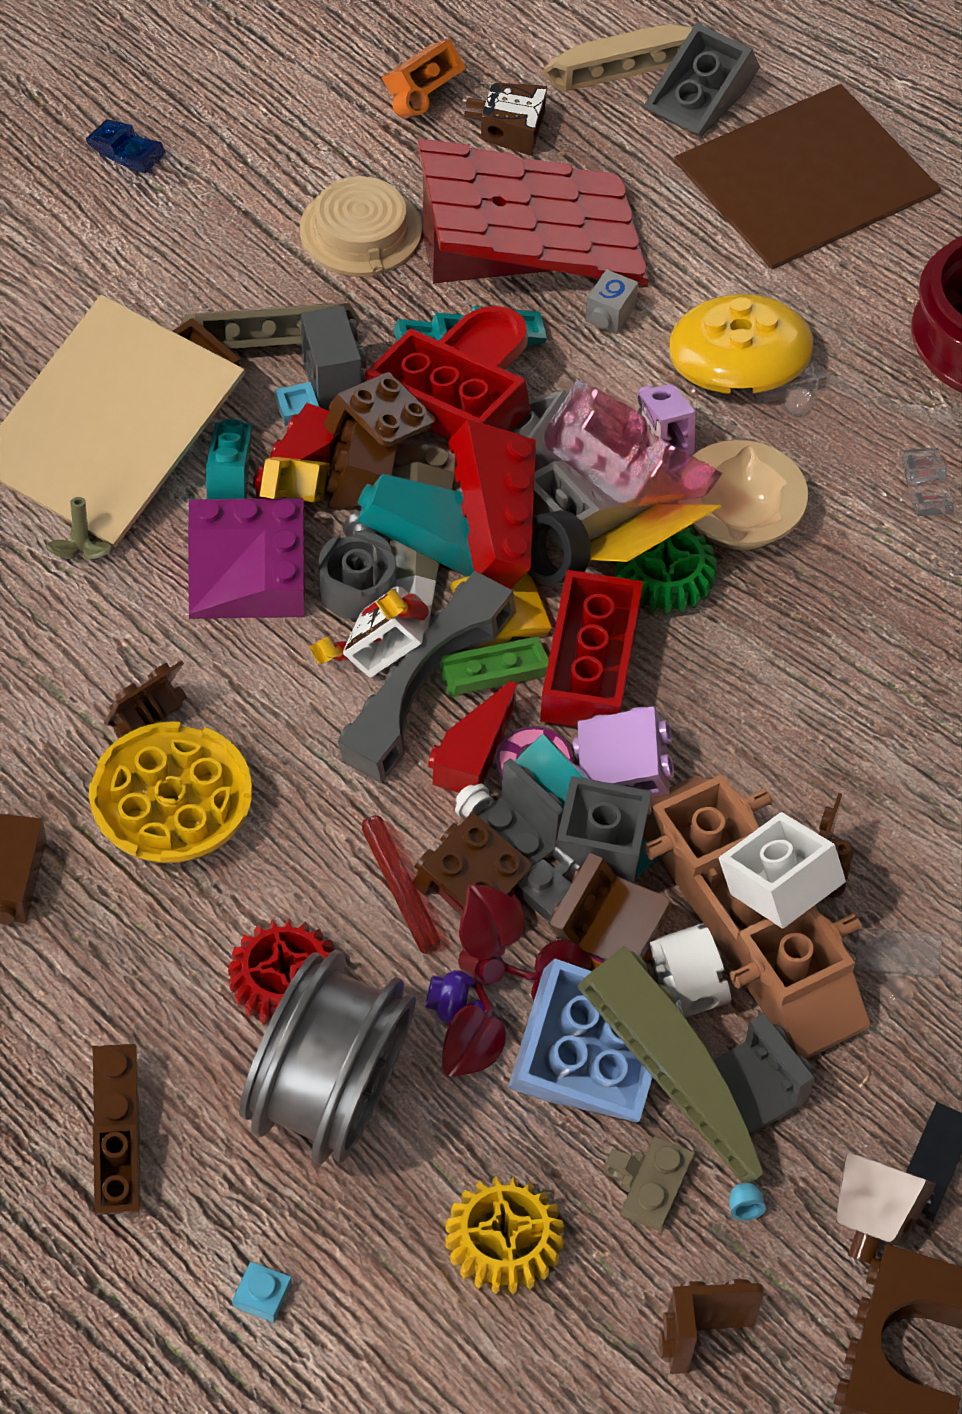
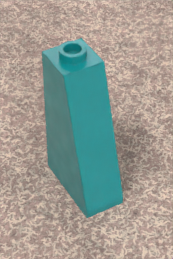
(419, 518)

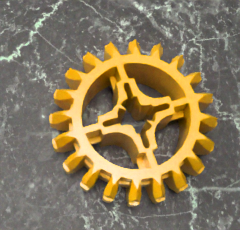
(538, 1226)

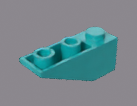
(229, 460)

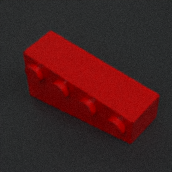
(498, 498)

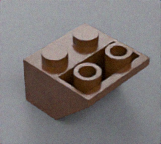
(357, 463)

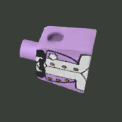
(667, 416)

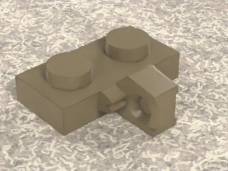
(650, 1180)

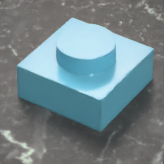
(293, 398)
(262, 1292)

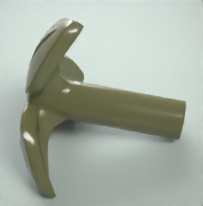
(80, 537)

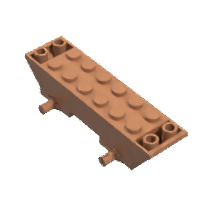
(793, 973)

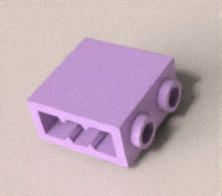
(627, 749)

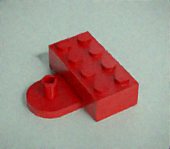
(464, 370)

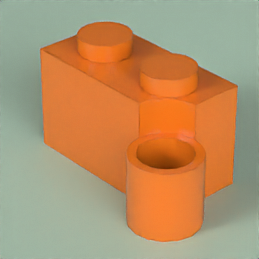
(421, 76)

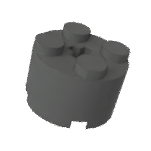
(355, 572)

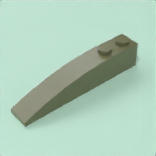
(672, 1053)

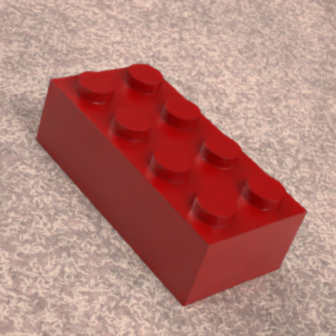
(590, 648)

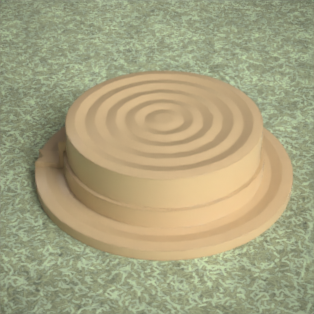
(360, 227)
(758, 493)

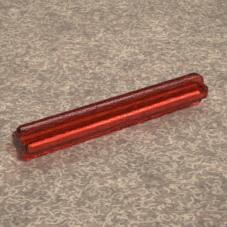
(401, 884)

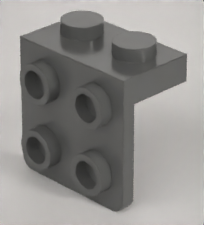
(765, 1075)

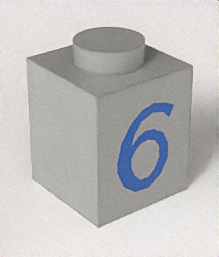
(611, 301)

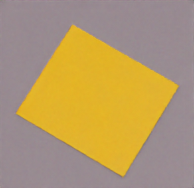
(646, 530)

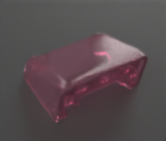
(603, 444)

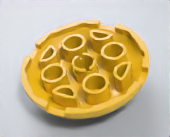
(741, 343)
(164, 762)

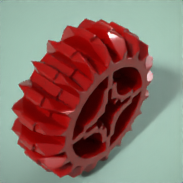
(264, 986)

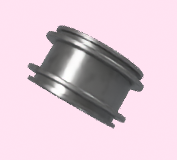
(326, 1056)

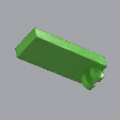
(493, 666)

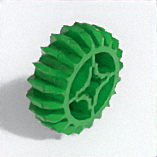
(688, 575)

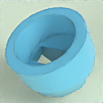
(746, 1202)

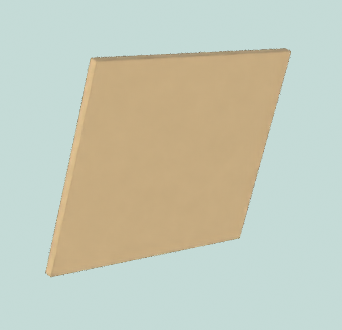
(111, 417)

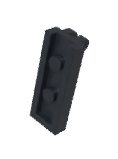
(938, 1154)

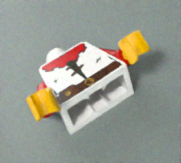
(381, 633)

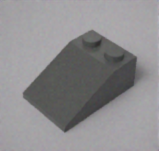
(703, 80)

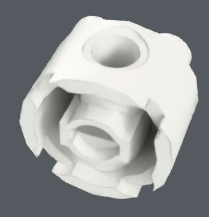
(691, 969)

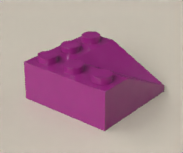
(246, 558)

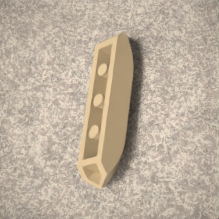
(616, 57)

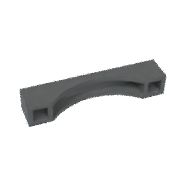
(471, 618)

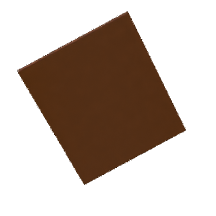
(806, 176)

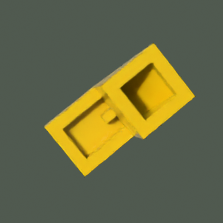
(294, 479)

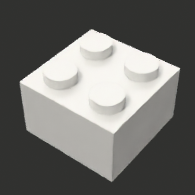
(782, 869)

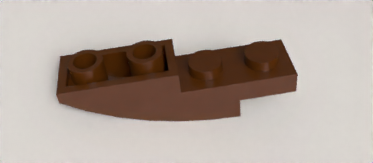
(116, 1130)

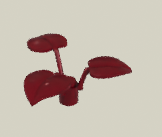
(486, 927)

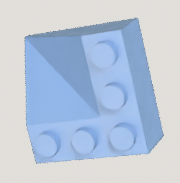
(574, 1054)

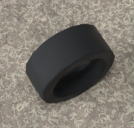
(575, 545)

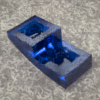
(122, 146)

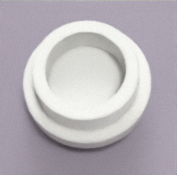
(472, 799)

